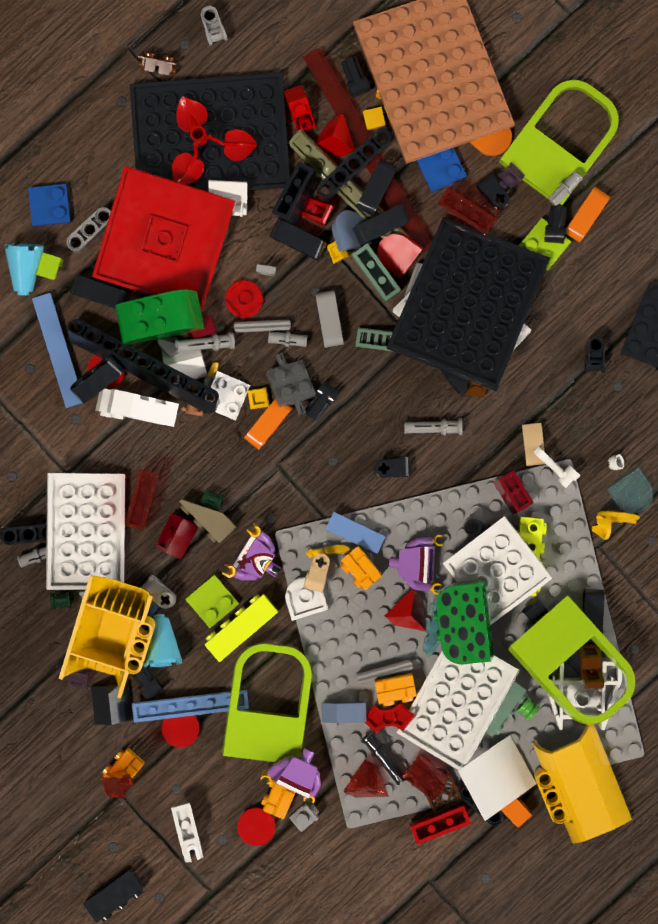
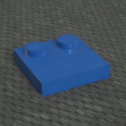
(441, 169)
(49, 205)

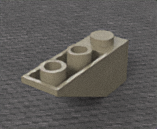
(213, 521)

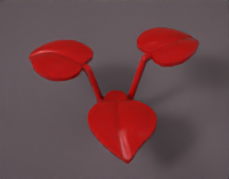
(190, 118)

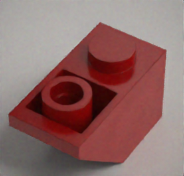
(299, 108)

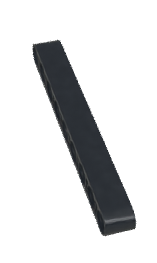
(149, 372)

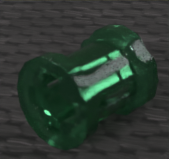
(212, 499)
(60, 600)

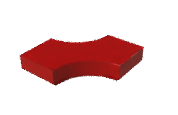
(397, 717)

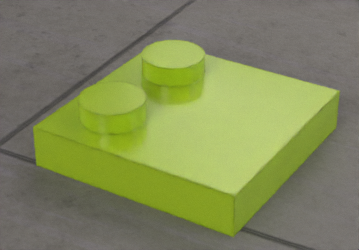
(535, 242)
(212, 601)

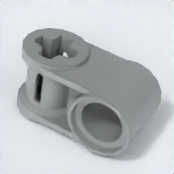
(213, 29)
(159, 590)

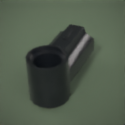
(357, 81)
(556, 227)
(324, 397)
(148, 684)

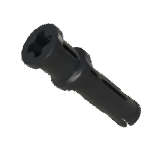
(378, 750)

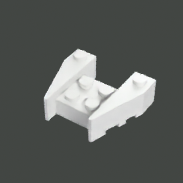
(124, 404)
(587, 701)

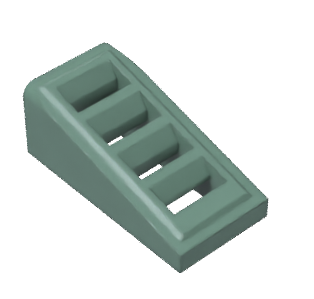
(360, 335)

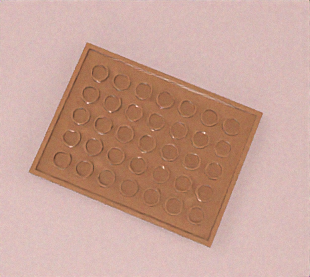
(433, 76)

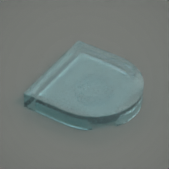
(632, 492)

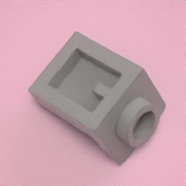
(304, 816)

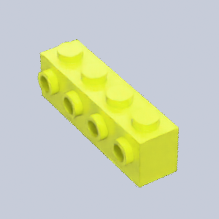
(531, 532)
(240, 628)

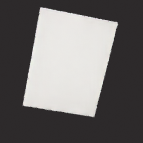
(497, 777)

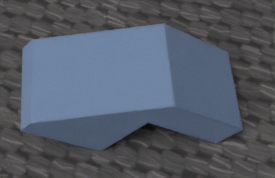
(343, 712)

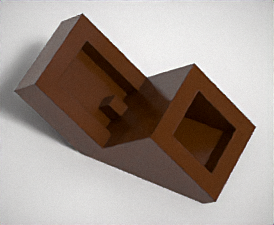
(590, 666)

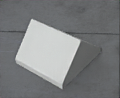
(188, 362)

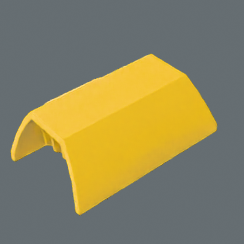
(109, 630)
(582, 786)

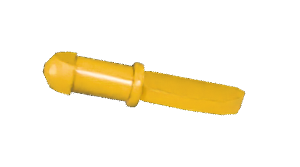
(331, 550)

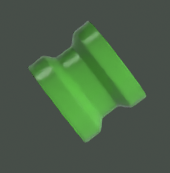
(528, 708)

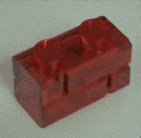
(426, 777)

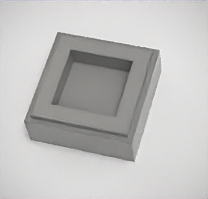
(266, 270)

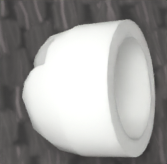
(616, 462)

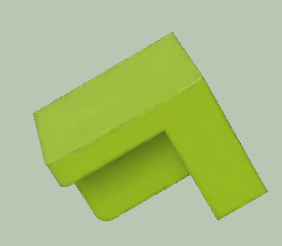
(49, 266)

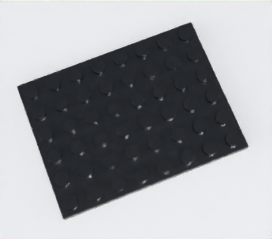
(232, 103)
(468, 304)

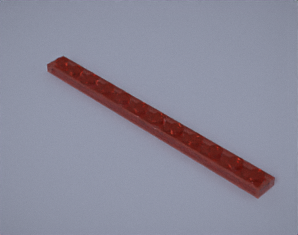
(342, 105)

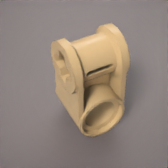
(316, 576)

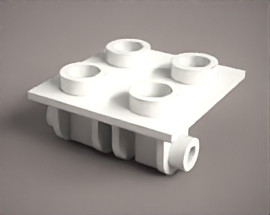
(232, 190)
(231, 394)

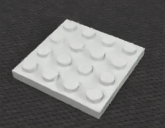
(506, 565)

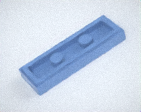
(355, 532)

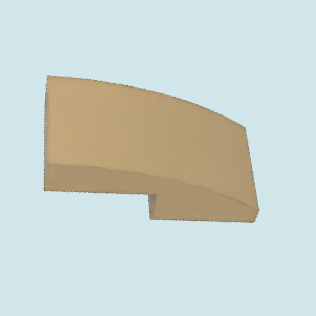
(532, 439)

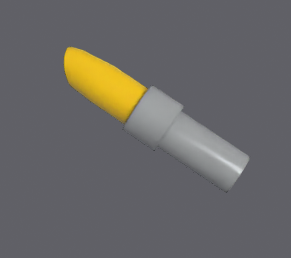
(211, 374)

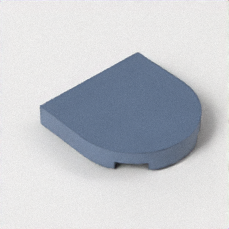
(343, 231)

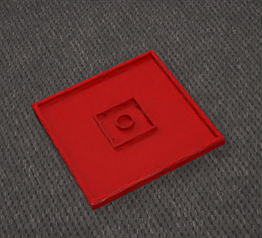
(162, 236)

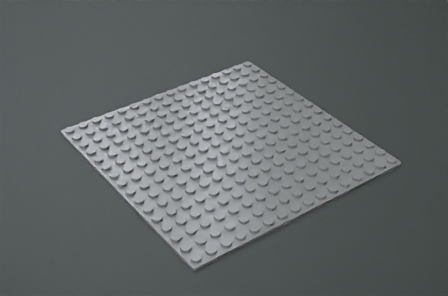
(359, 638)

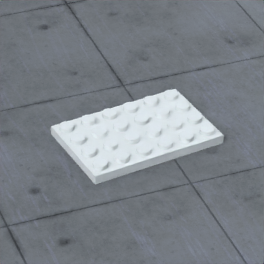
(84, 529)
(458, 707)

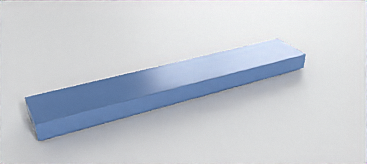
(57, 347)
(186, 706)

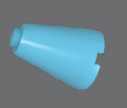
(23, 265)
(163, 645)

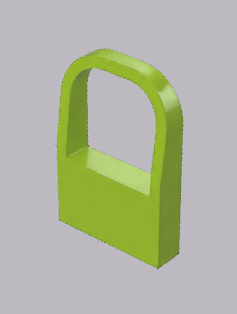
(545, 161)
(554, 641)
(261, 733)

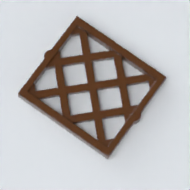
(447, 804)

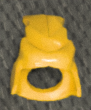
(605, 518)

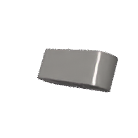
(80, 232)
(329, 318)

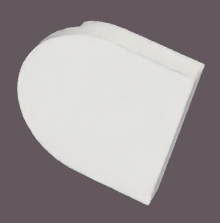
(303, 601)

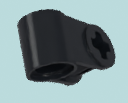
(491, 189)
(595, 356)
(396, 467)

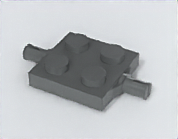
(290, 383)

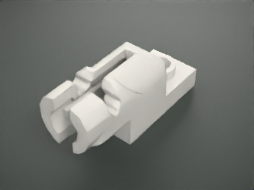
(186, 831)

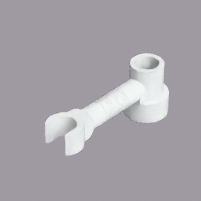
(566, 476)

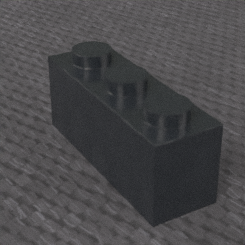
(296, 193)
(114, 895)

